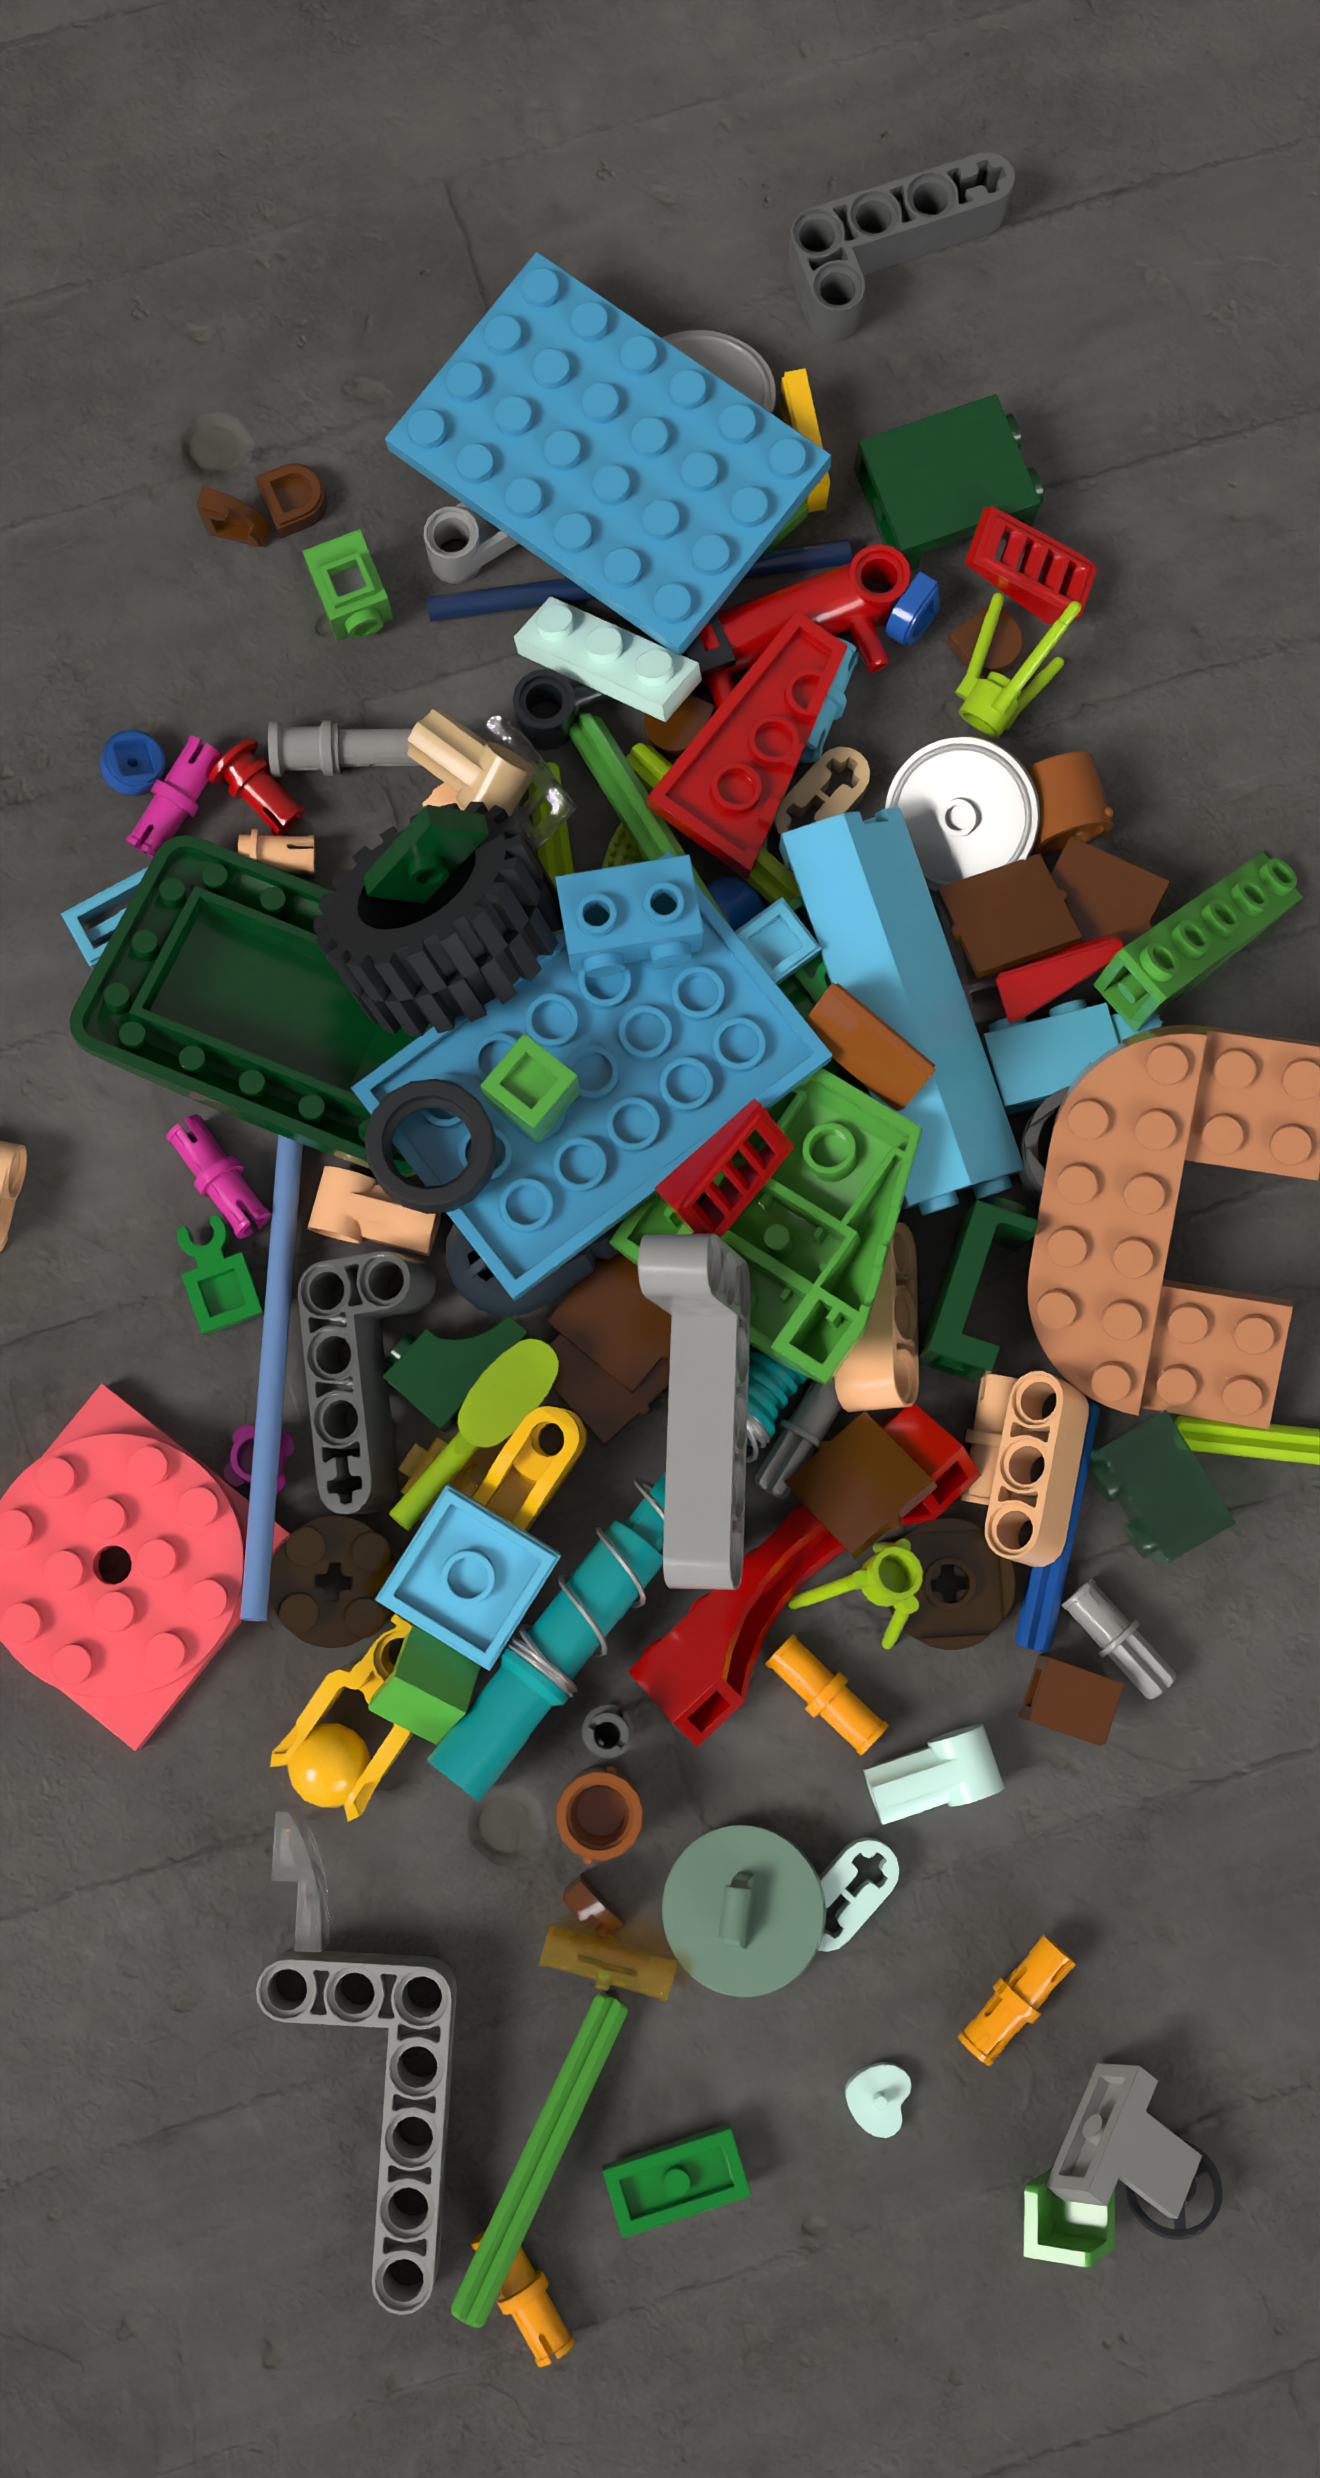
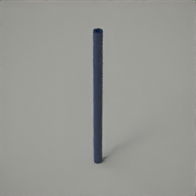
(536, 593)

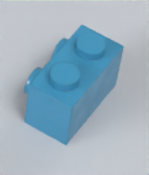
(630, 915)

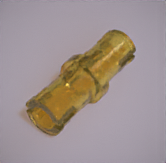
(652, 1975)

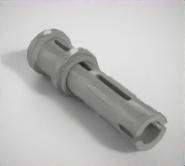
(331, 748)

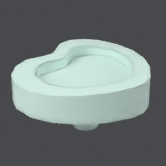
(876, 2097)

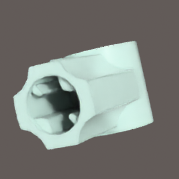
(951, 1770)

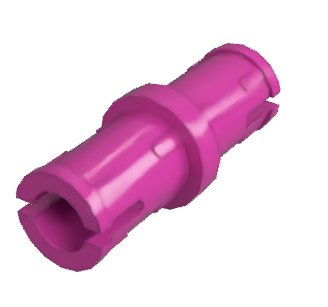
(175, 797)
(218, 1176)

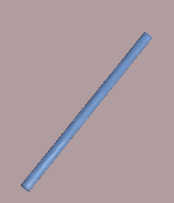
(271, 1382)

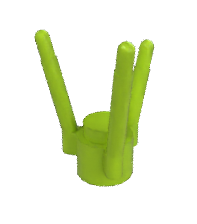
(996, 701)
(885, 1579)

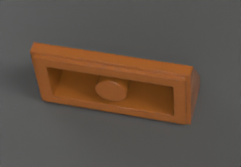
(869, 1047)

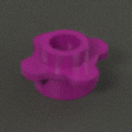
(239, 1470)

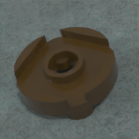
(308, 1552)
(979, 1606)

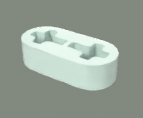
(865, 1898)

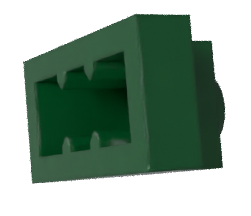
(441, 1372)

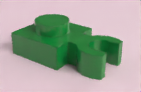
(222, 1286)

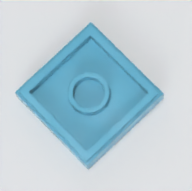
(468, 1576)

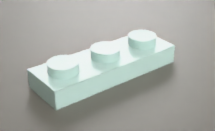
(608, 658)

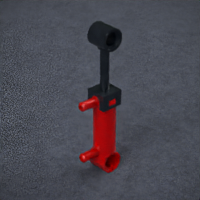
(741, 634)

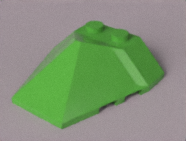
(815, 1226)

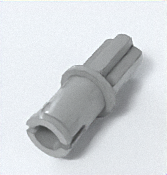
(799, 1438)
(1120, 1639)

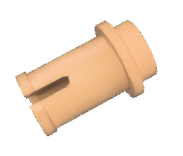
(284, 853)

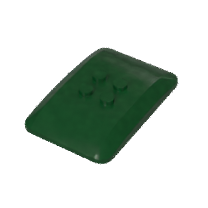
(233, 1000)

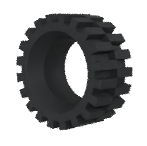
(455, 950)

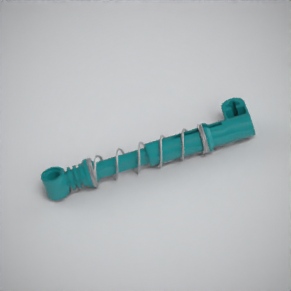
(597, 1594)

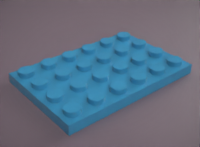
(608, 453)
(658, 1073)

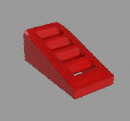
(1065, 575)
(1045, 978)
(699, 1170)

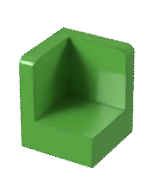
(531, 1088)
(427, 1687)
(1065, 2229)

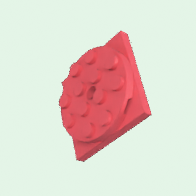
(135, 1643)

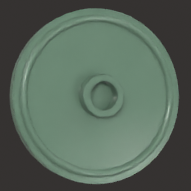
(744, 1910)

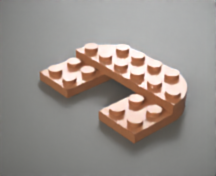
(1113, 1206)

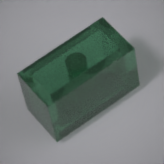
(1159, 1489)

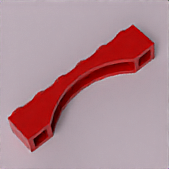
(707, 1659)

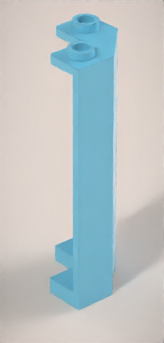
(892, 955)

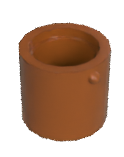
(1069, 801)
(599, 1813)

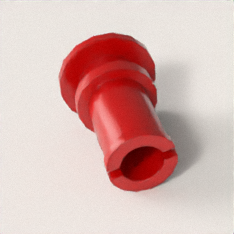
(254, 783)

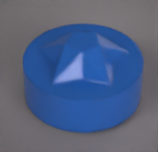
(132, 762)

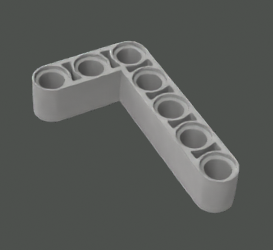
(710, 1309)
(405, 2094)

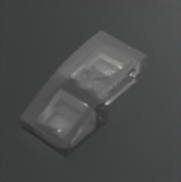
(299, 1860)

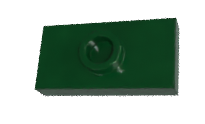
(425, 854)

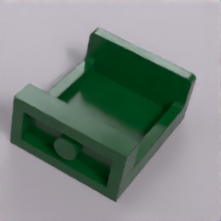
(940, 473)
(942, 1342)

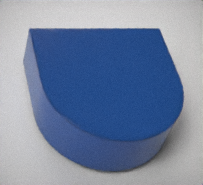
(914, 610)

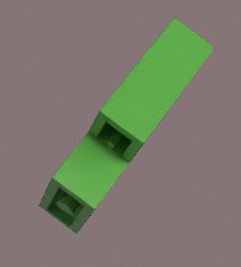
(1197, 939)

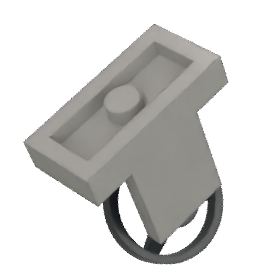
(1121, 2141)

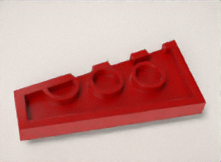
(745, 756)

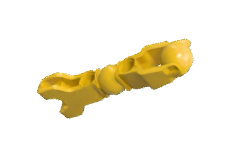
(331, 1761)

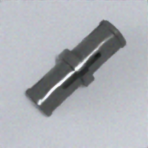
(601, 1746)

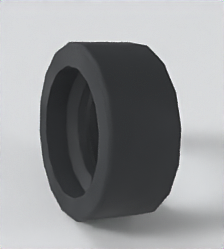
(424, 1095)

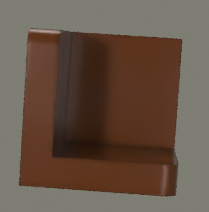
(1071, 1700)

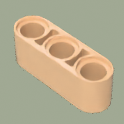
(885, 1362)
(1022, 1442)

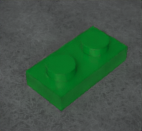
(676, 2180)

